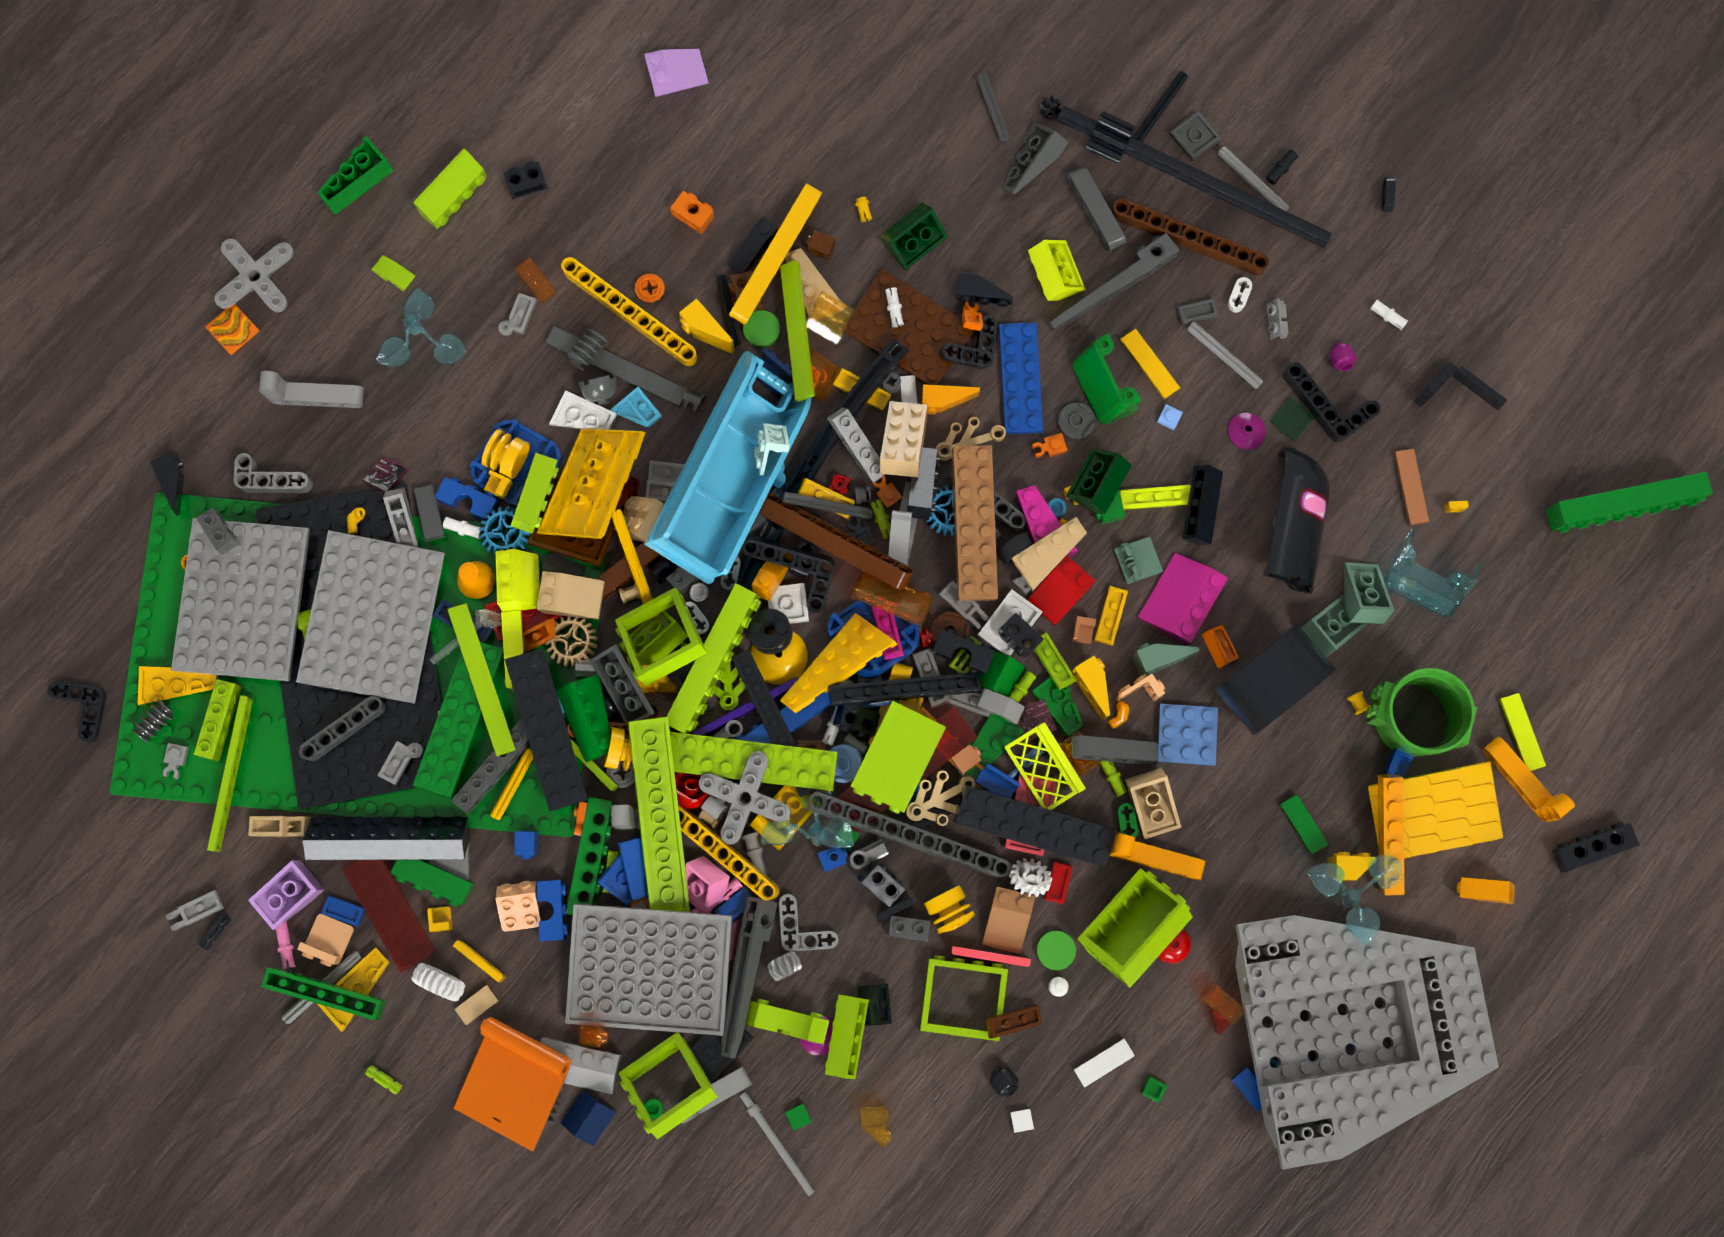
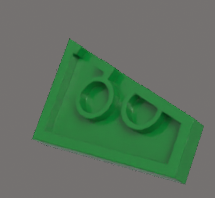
(1060, 705)

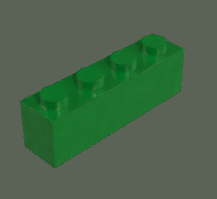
(433, 879)

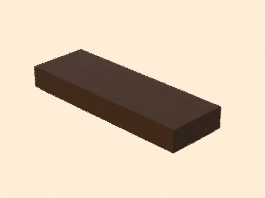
(1013, 1021)

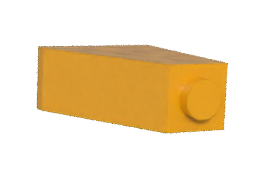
(1486, 890)

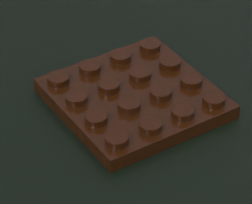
(582, 549)

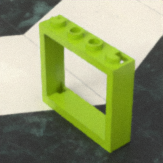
(672, 661)
(959, 964)
(682, 1110)

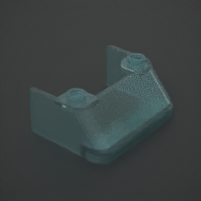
(1426, 587)

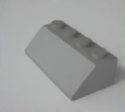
(589, 1066)

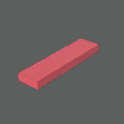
(990, 956)

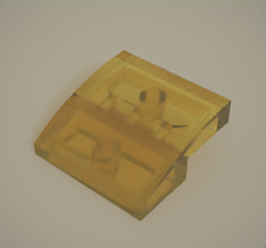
(829, 317)

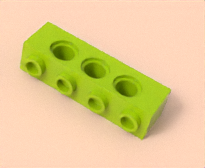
(217, 720)

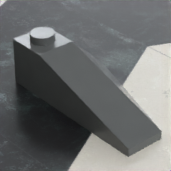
(1040, 149)

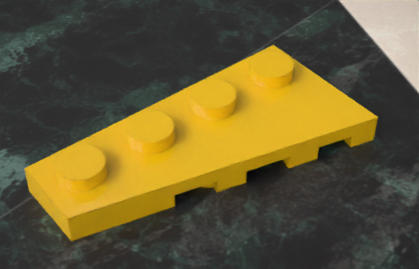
(167, 684)
(361, 979)

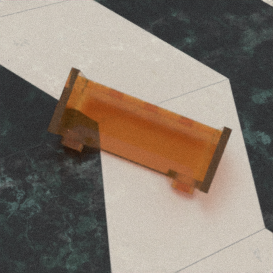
(902, 603)

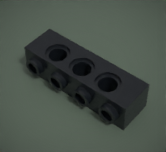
(1624, 837)

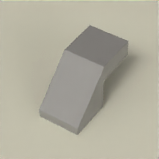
(1000, 705)

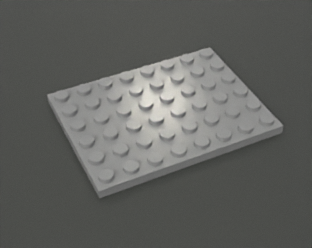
(241, 604)
(370, 617)
(648, 969)

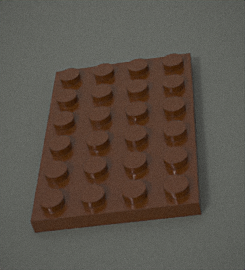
(924, 330)

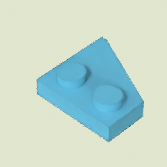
(637, 408)

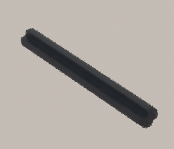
(1160, 106)

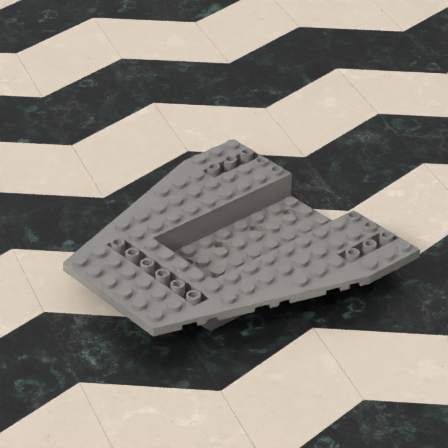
(1340, 1100)

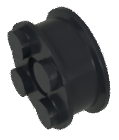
(766, 620)

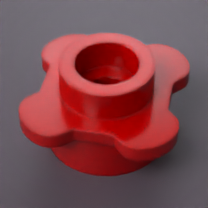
(844, 482)
(926, 639)

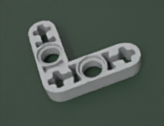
(800, 937)

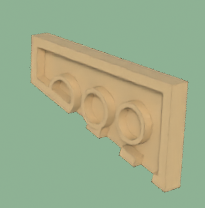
(811, 279)
(1043, 556)

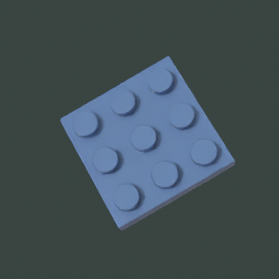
(1187, 734)

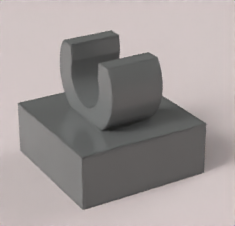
(693, 396)

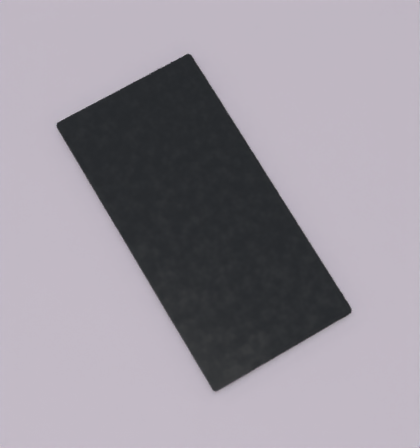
(352, 766)

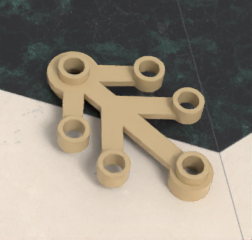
(966, 441)
(936, 799)

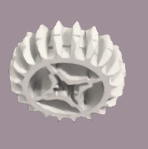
(438, 982)

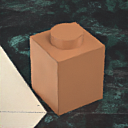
(966, 759)

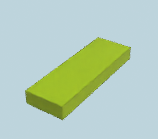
(1054, 663)

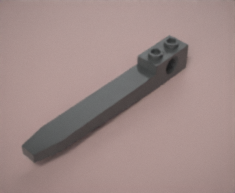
(1145, 265)
(755, 929)

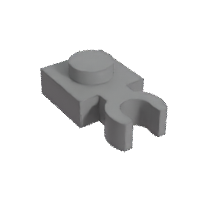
(175, 756)

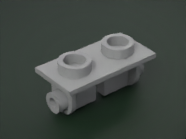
(1276, 311)

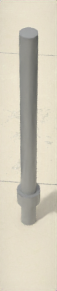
(754, 1111)

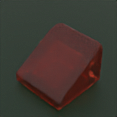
(1219, 1022)

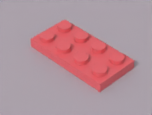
(1023, 793)

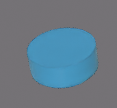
(1058, 507)

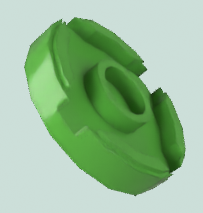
(762, 329)
(1056, 950)

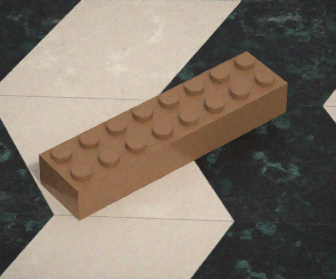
(974, 523)

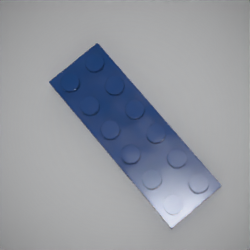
(1020, 378)

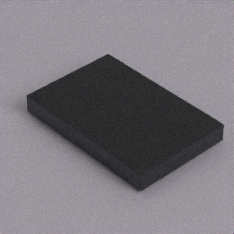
(708, 1054)

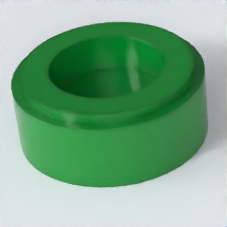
(654, 1107)

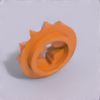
(642, 284)

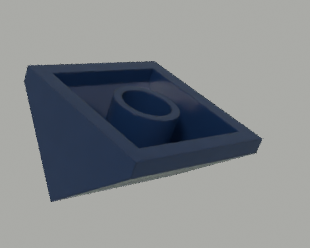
(588, 1118)

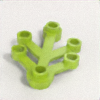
(728, 678)

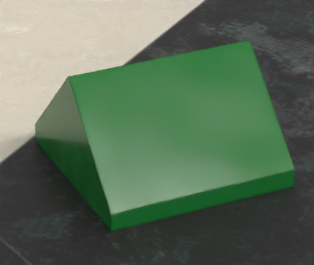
(1002, 674)

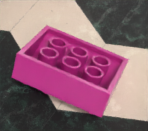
(1182, 598)

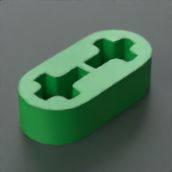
(1131, 819)

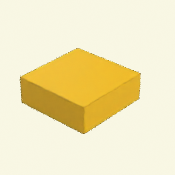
(1455, 506)

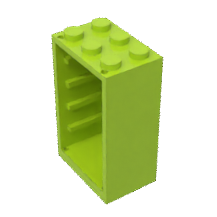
(897, 757)
(1136, 927)

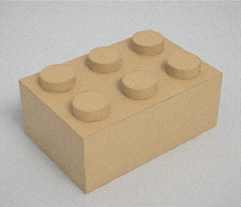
(640, 516)

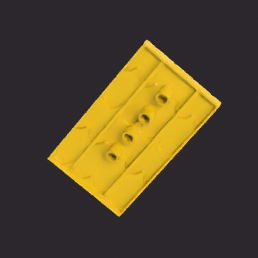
(591, 483)
(1447, 809)

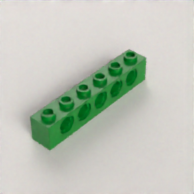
(594, 808)

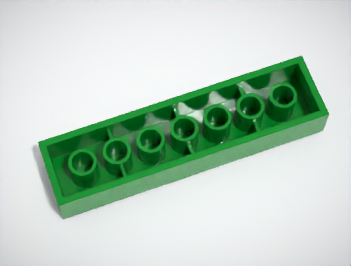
(1629, 502)
(454, 729)

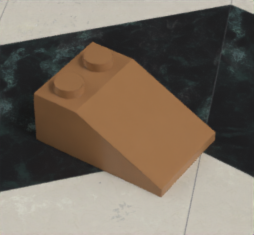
(1008, 920)

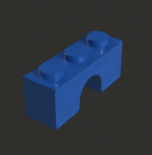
(452, 492)
(555, 927)

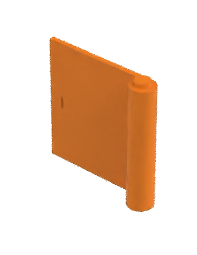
(513, 1082)

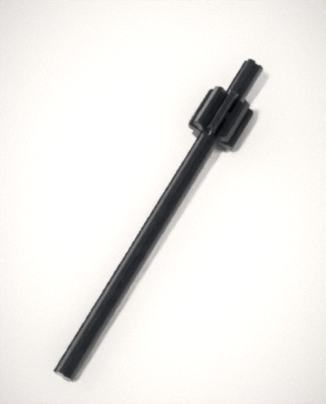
(1112, 138)

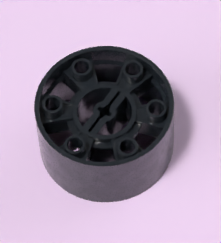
(1275, 679)

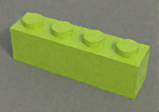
(534, 493)
(846, 1037)

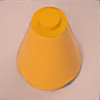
(475, 579)

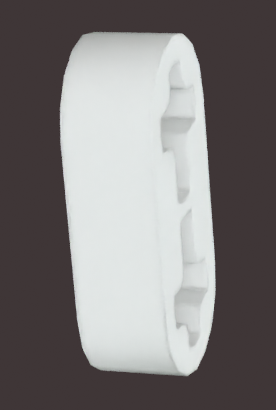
(1243, 296)
(699, 615)

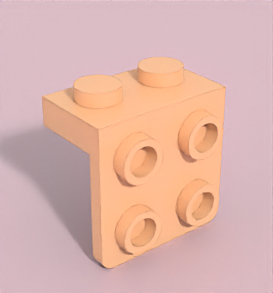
(1151, 685)
(518, 906)
(327, 940)

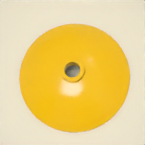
(788, 666)

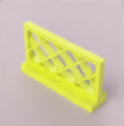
(1059, 759)

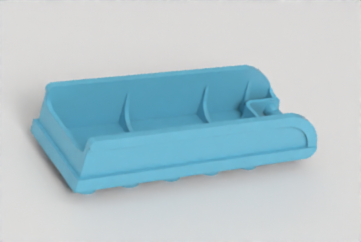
(719, 484)

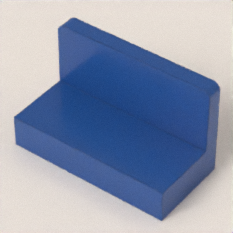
(996, 781)

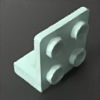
(770, 438)

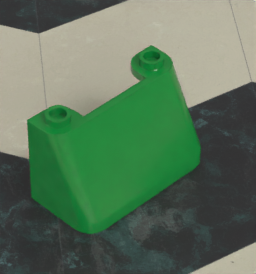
(1099, 385)

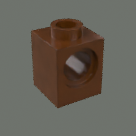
(820, 245)

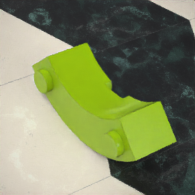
(788, 1022)

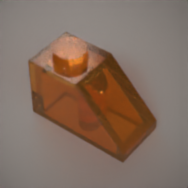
(535, 280)

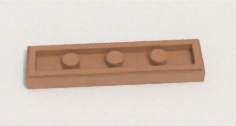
(1411, 487)

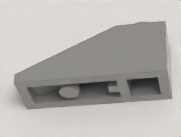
(400, 517)

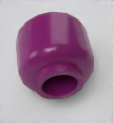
(1342, 356)

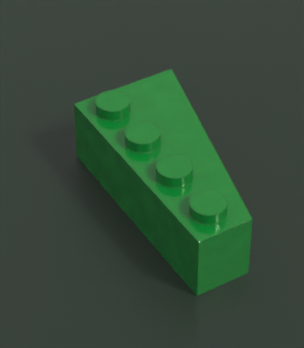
(355, 176)
(587, 716)

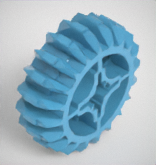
(941, 510)
(496, 533)

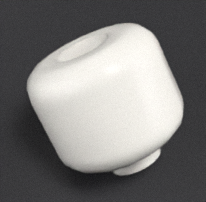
(1058, 986)

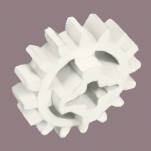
(1032, 877)

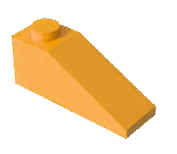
(945, 397)
(769, 578)

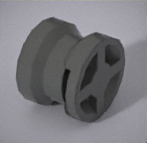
(892, 387)
(860, 494)

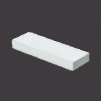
(1104, 1062)

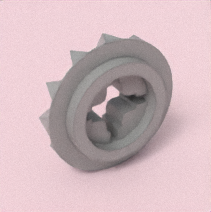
(628, 779)

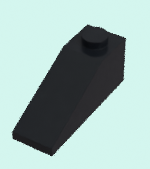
(753, 246)
(170, 478)

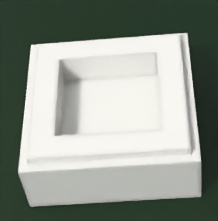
(1022, 1120)

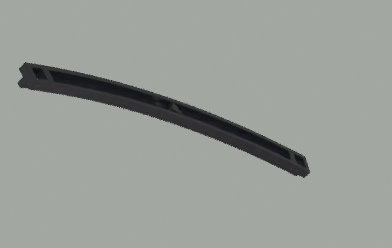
(824, 444)

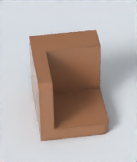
(1083, 630)

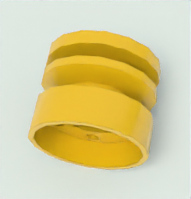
(505, 454)
(619, 750)
(949, 909)

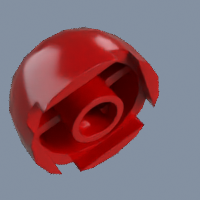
(688, 791)
(1177, 949)

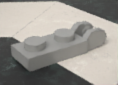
(965, 609)
(196, 909)

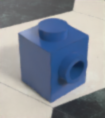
(526, 844)
(833, 858)

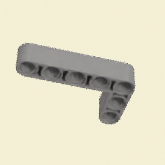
(280, 392)

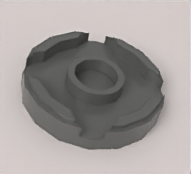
(1076, 421)

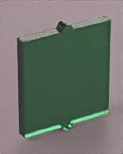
(1292, 419)

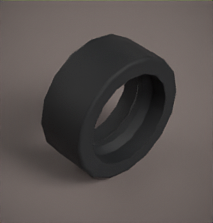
(1014, 547)

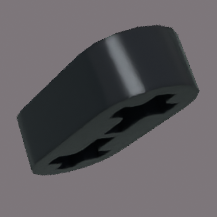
(1388, 194)

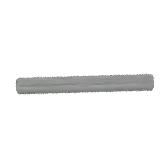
(1252, 179)
(1225, 355)
(332, 977)

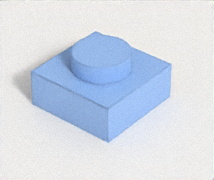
(1169, 417)

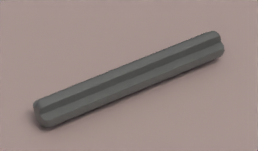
(993, 107)

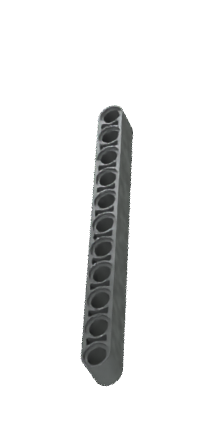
(918, 835)

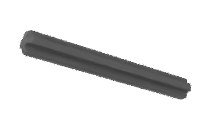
(827, 505)

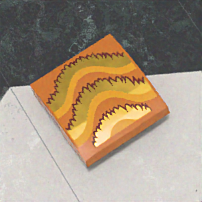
(232, 329)

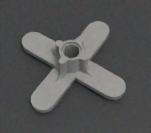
(249, 270)
(734, 793)

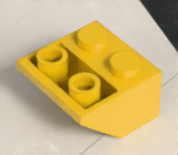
(1353, 865)

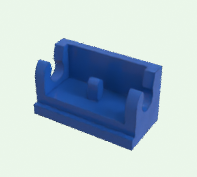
(1398, 763)

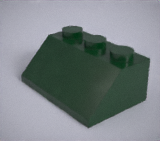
(914, 235)
(1099, 480)

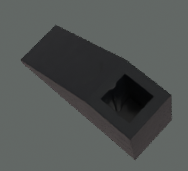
(977, 289)

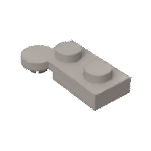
(519, 315)
(398, 761)

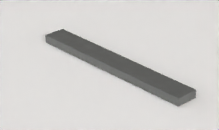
(621, 368)

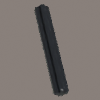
(727, 306)

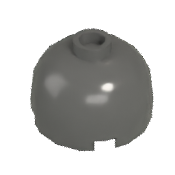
(599, 389)

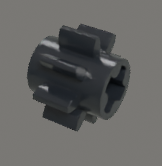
(1050, 107)

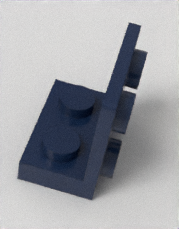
(779, 369)

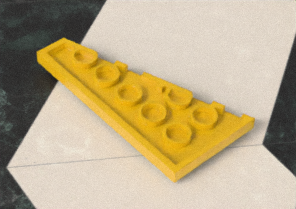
(840, 659)

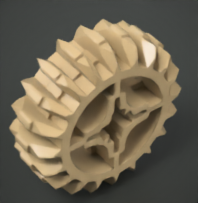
(570, 648)

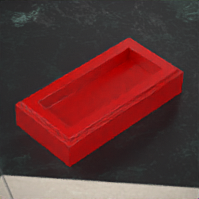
(1059, 885)

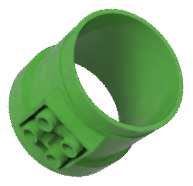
(1451, 693)

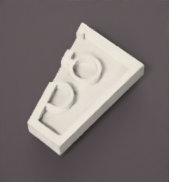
(581, 414)

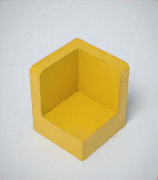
(498, 485)
(440, 919)

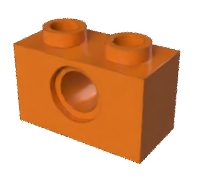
(697, 221)

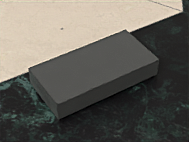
(1197, 311)

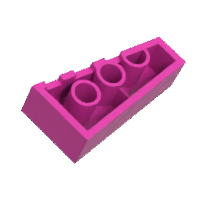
(1038, 515)

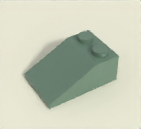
(1366, 594)
(1332, 627)
(1159, 656)

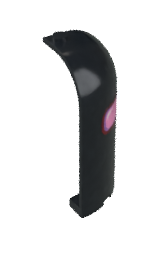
(1298, 521)

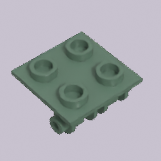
(1138, 560)

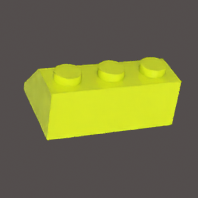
(1056, 269)
(517, 580)

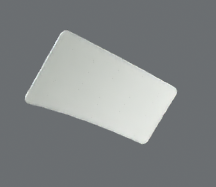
(908, 389)

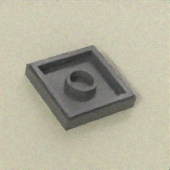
(1195, 136)

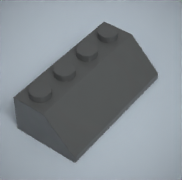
(622, 685)

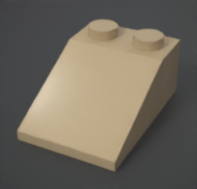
(570, 595)
(1153, 803)

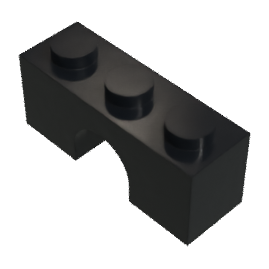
(979, 655)

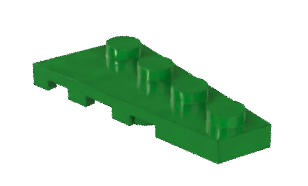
(991, 741)

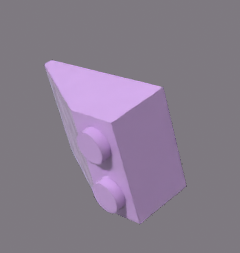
(675, 70)
(286, 894)

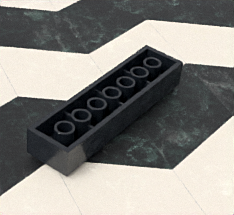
(546, 729)
(1034, 825)
(386, 838)

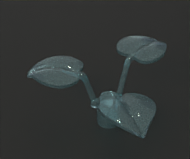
(395, 351)
(836, 834)
(1364, 922)

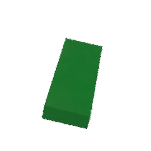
(1303, 824)

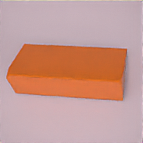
(539, 634)
(1220, 646)

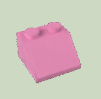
(705, 883)

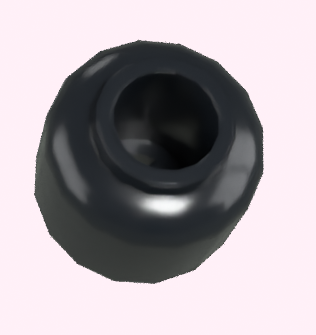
(1004, 1081)

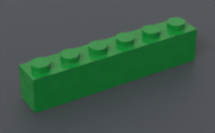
(324, 993)

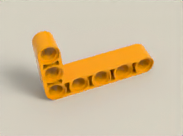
(1526, 784)
(1128, 849)

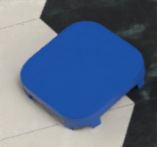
(538, 445)
(907, 632)

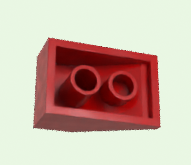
(1061, 590)

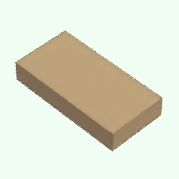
(476, 1005)

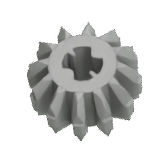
(784, 966)

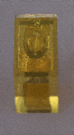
(873, 1123)

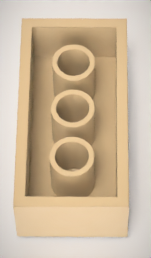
(903, 439)

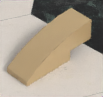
(278, 826)

